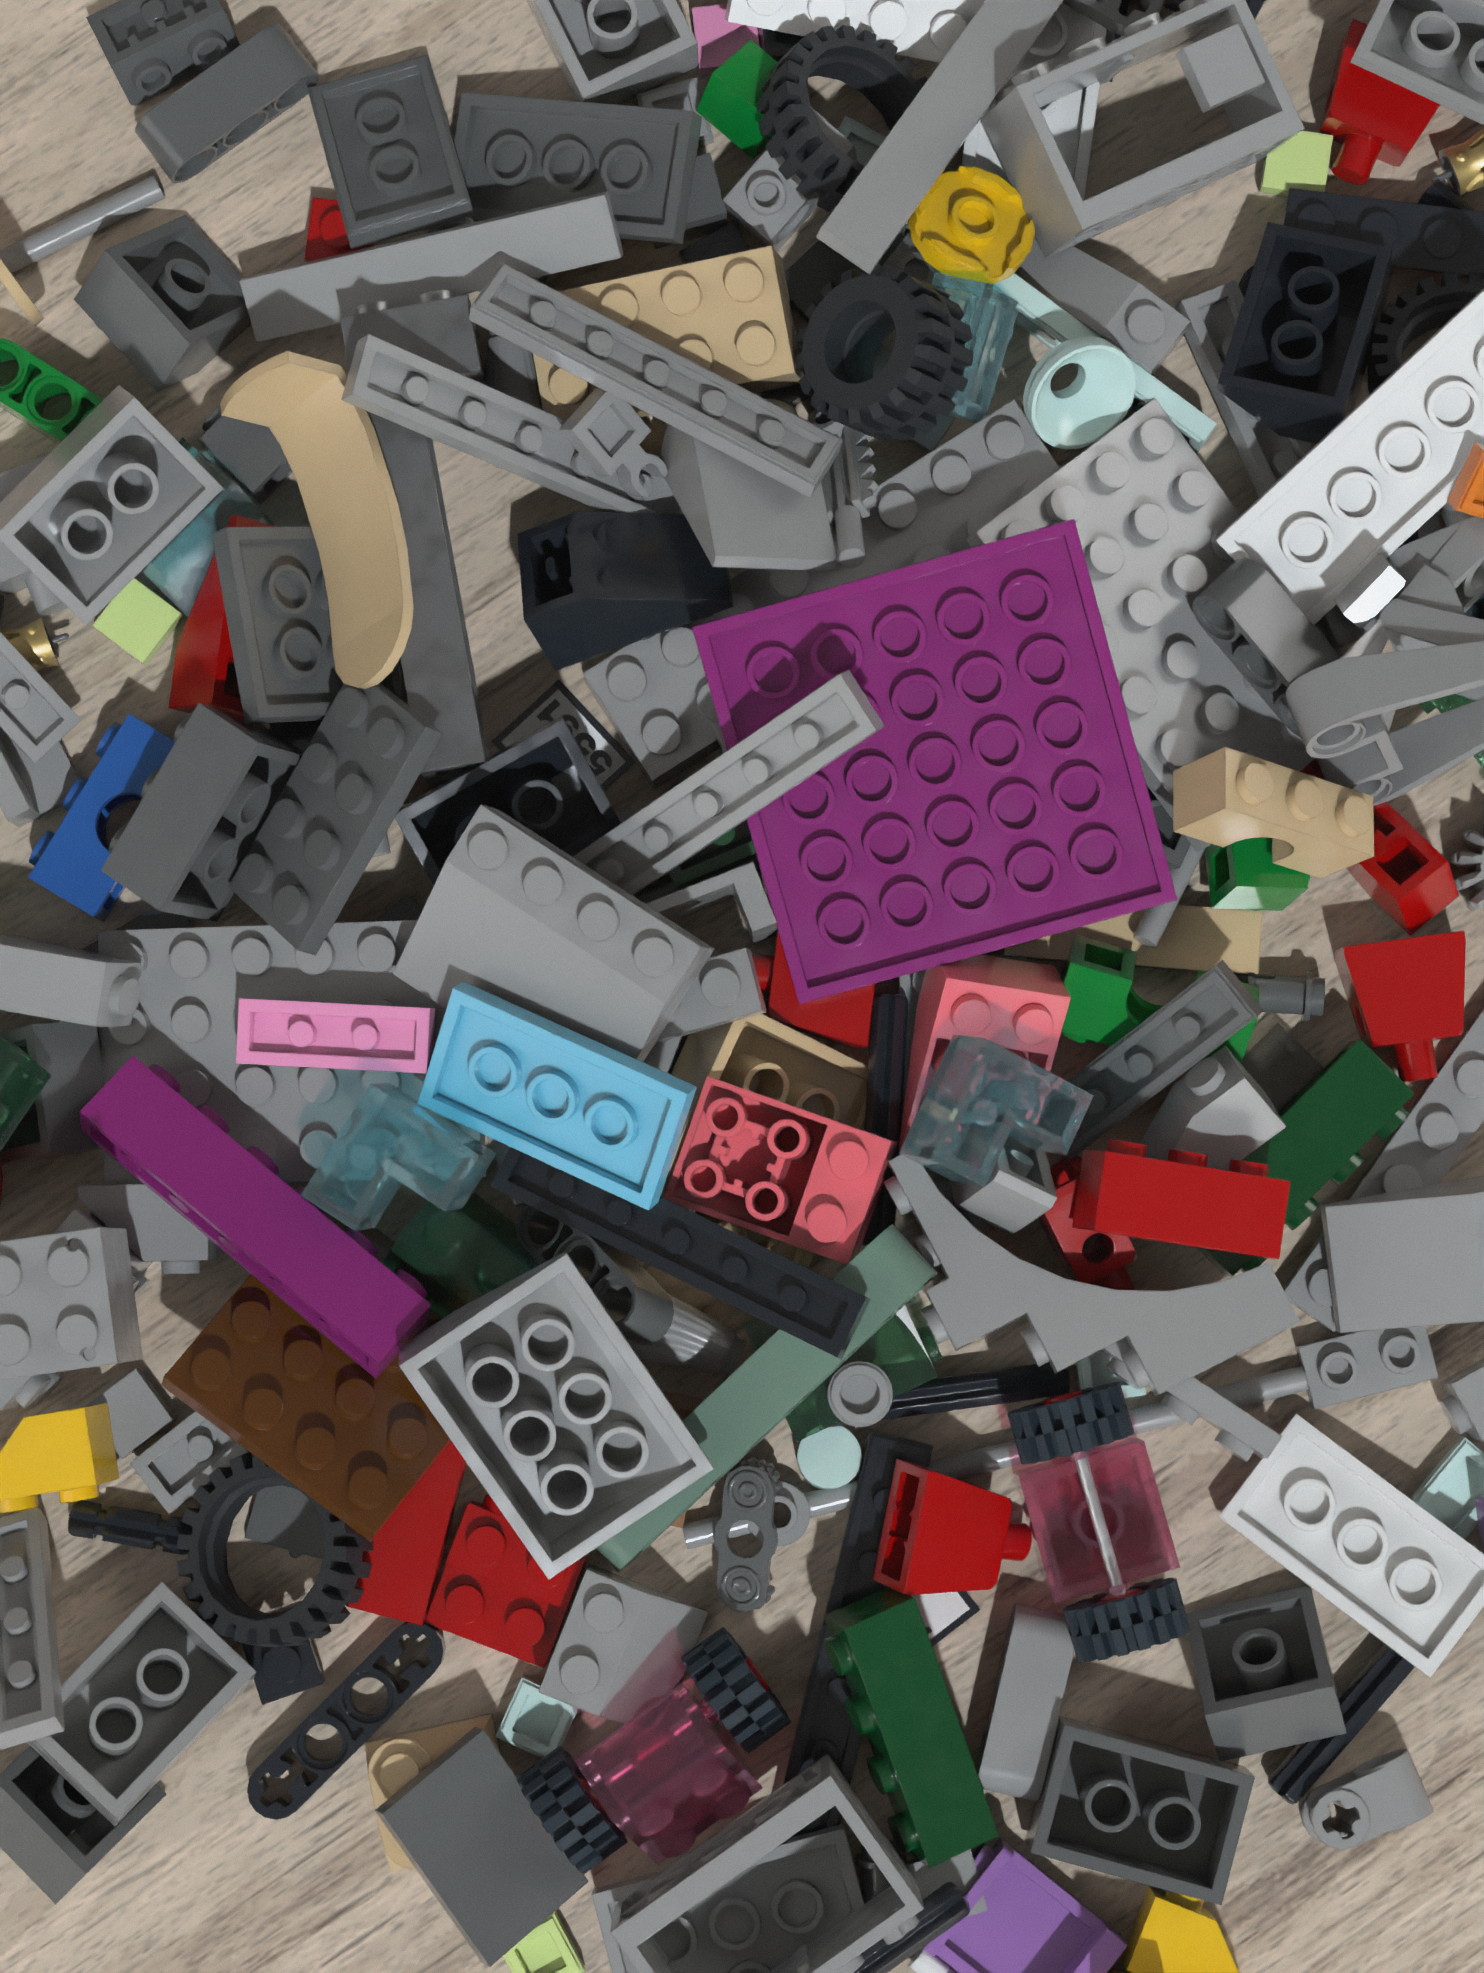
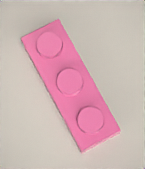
(335, 1035)

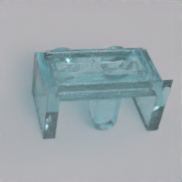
(992, 327)

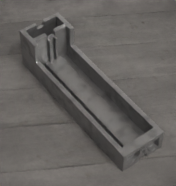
(438, 651)

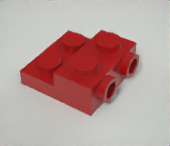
(497, 1589)

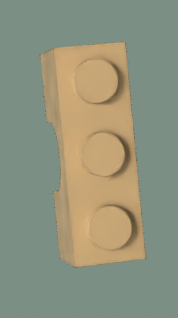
(1241, 797)

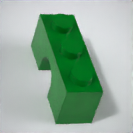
(1105, 1003)

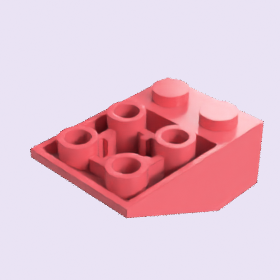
(988, 998)
(780, 1170)

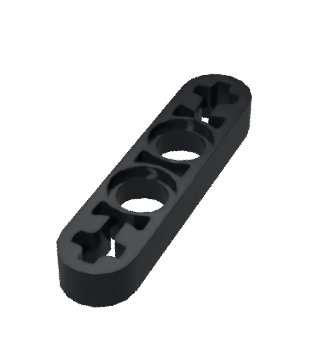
(350, 1722)

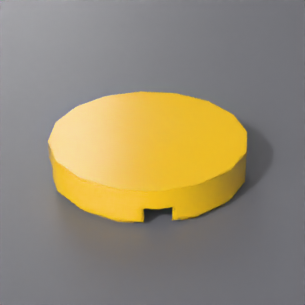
(972, 226)

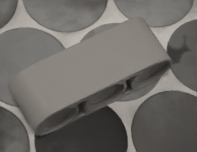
(1025, 1703)

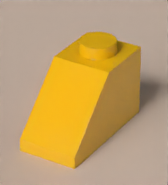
(1176, 1937)

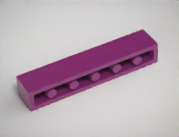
(255, 1215)

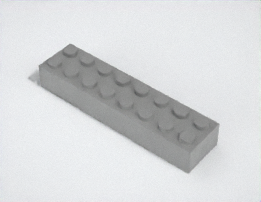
(658, 685)

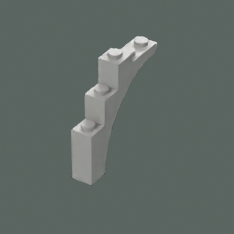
(1167, 1331)

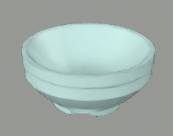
(1090, 404)

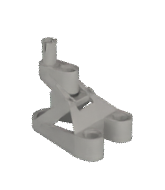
(1438, 652)

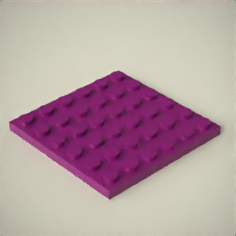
(989, 798)

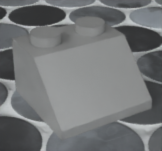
(620, 1646)

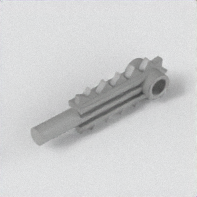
(848, 489)

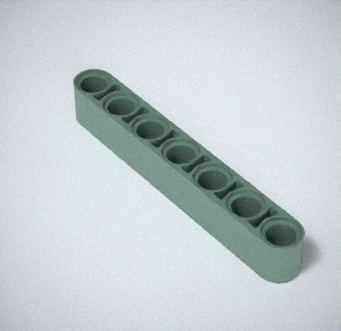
(777, 1381)

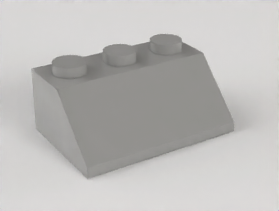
(104, 504)

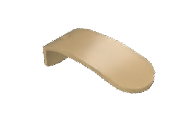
(346, 502)

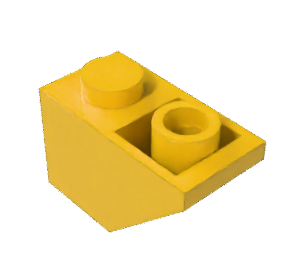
(60, 1453)

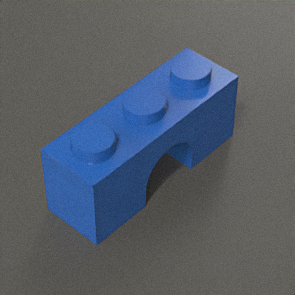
(74, 855)

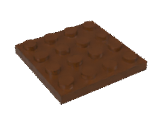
(309, 1405)

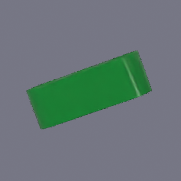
(35, 386)

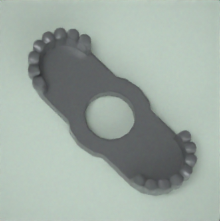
(748, 1496)

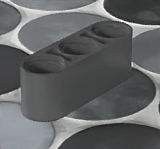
(226, 103)
(1261, 632)
(621, 1284)

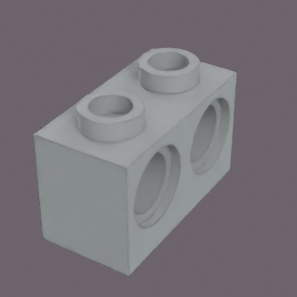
(769, 203)

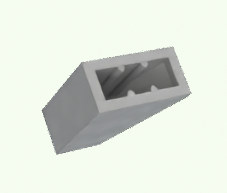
(67, 983)

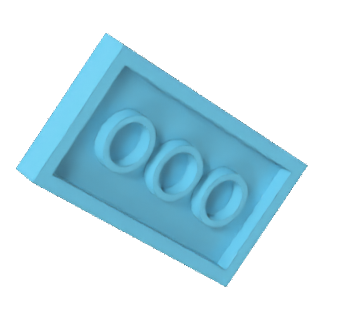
(556, 1095)

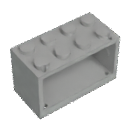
(1035, 165)
(67, 1303)
(748, 1840)

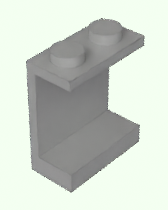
(739, 883)

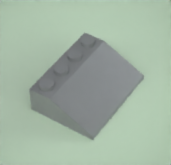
(549, 939)
(553, 1412)

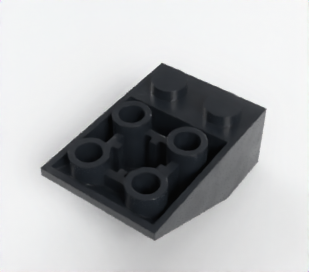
(614, 581)

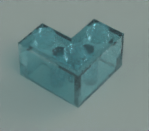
(981, 1101)
(394, 1144)

